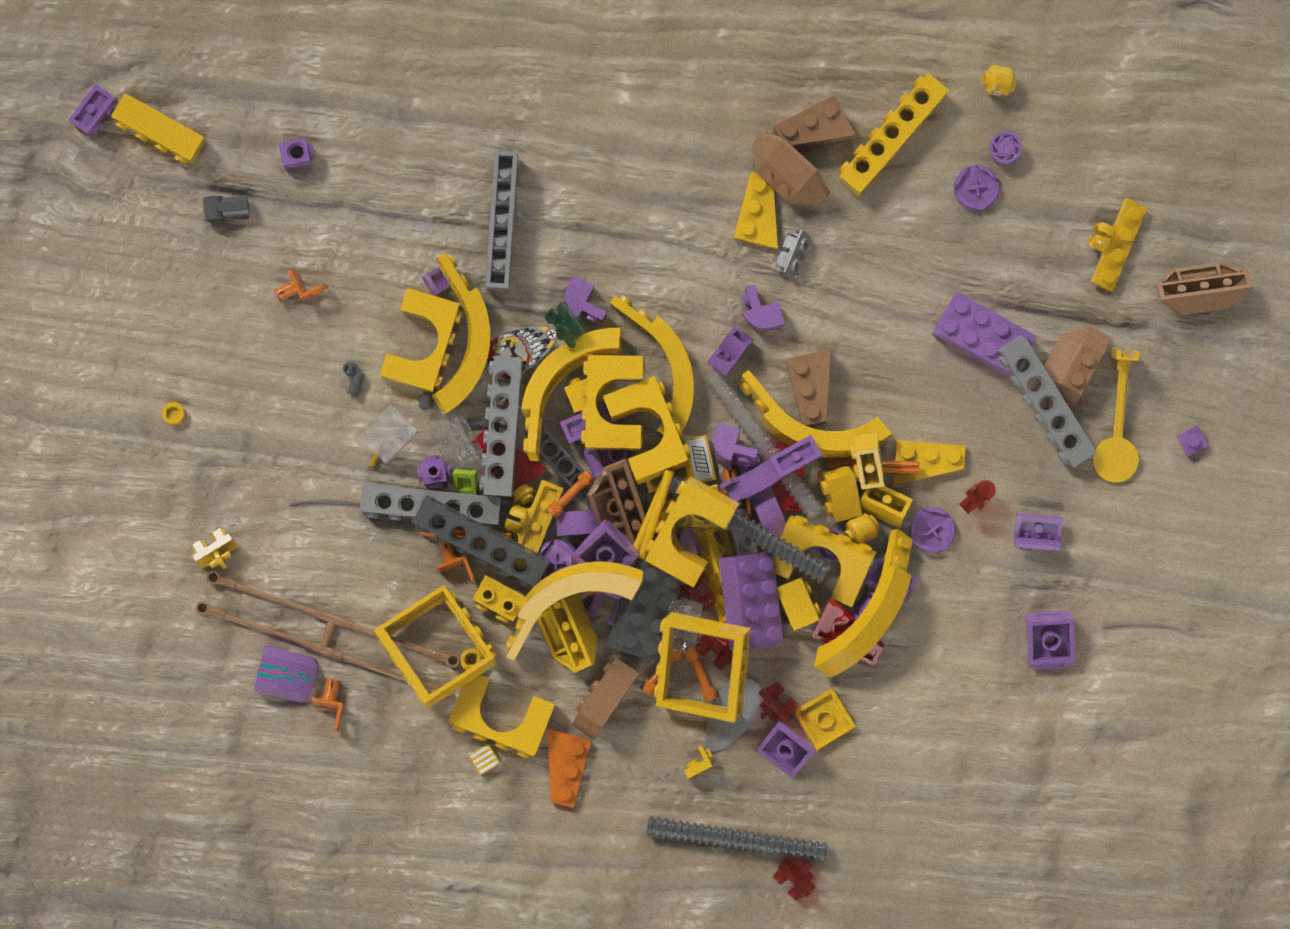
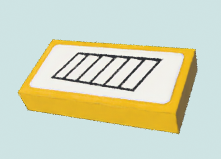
(700, 460)

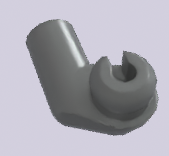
(355, 376)

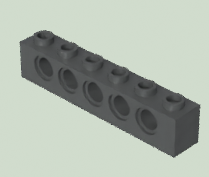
(475, 529)

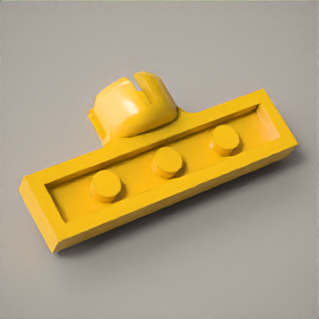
(1115, 243)
(533, 519)

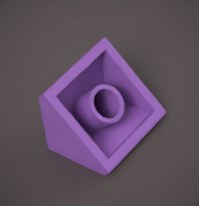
(786, 749)

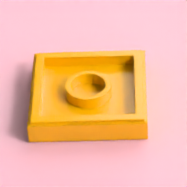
(824, 719)

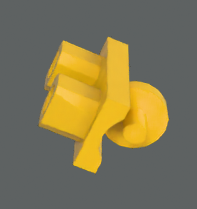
(216, 552)

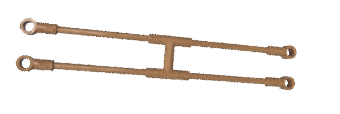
(331, 619)

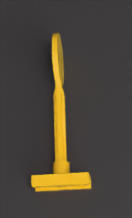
(1116, 456)

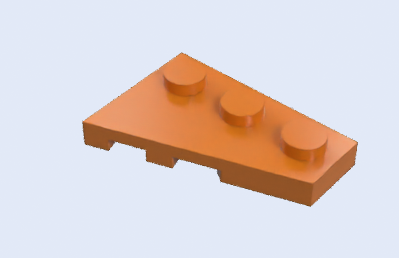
(566, 765)

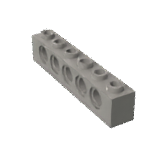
(502, 221)
(514, 368)
(1081, 447)
(373, 493)

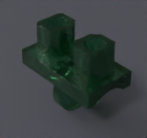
(567, 325)

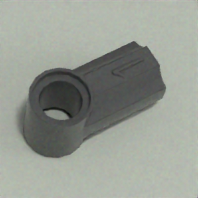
(218, 208)

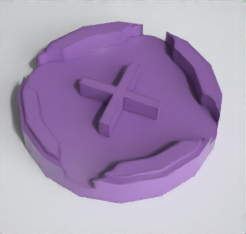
(976, 187)
(932, 530)
(559, 554)

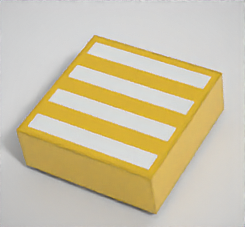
(484, 759)

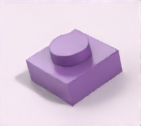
(435, 281)
(1192, 440)

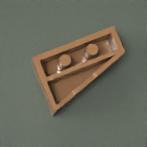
(816, 126)
(810, 385)
(604, 698)

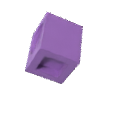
(286, 153)

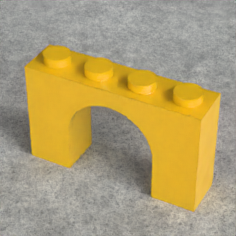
(426, 372)
(600, 373)
(648, 398)
(693, 499)
(853, 557)
(525, 738)

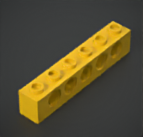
(934, 92)

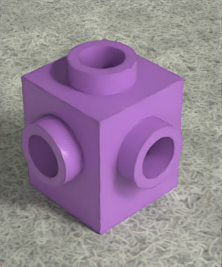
(437, 480)

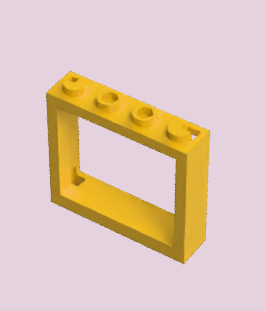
(412, 613)
(741, 639)

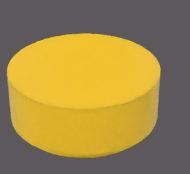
(173, 413)

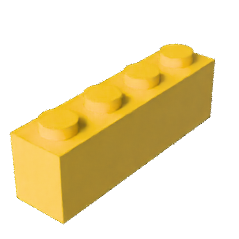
(158, 128)

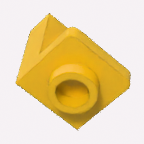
(696, 767)

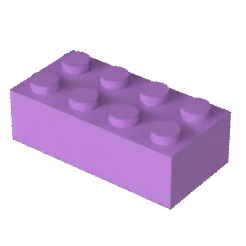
(978, 331)
(752, 597)

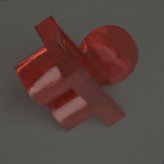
(978, 496)
(694, 592)
(719, 646)
(784, 711)
(798, 875)

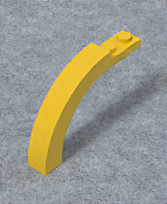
(478, 338)
(675, 353)
(553, 370)
(789, 431)
(574, 579)
(877, 615)

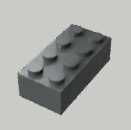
(639, 620)

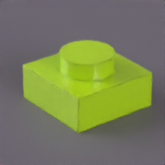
(465, 481)

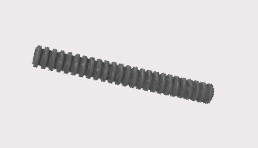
(770, 542)
(736, 839)

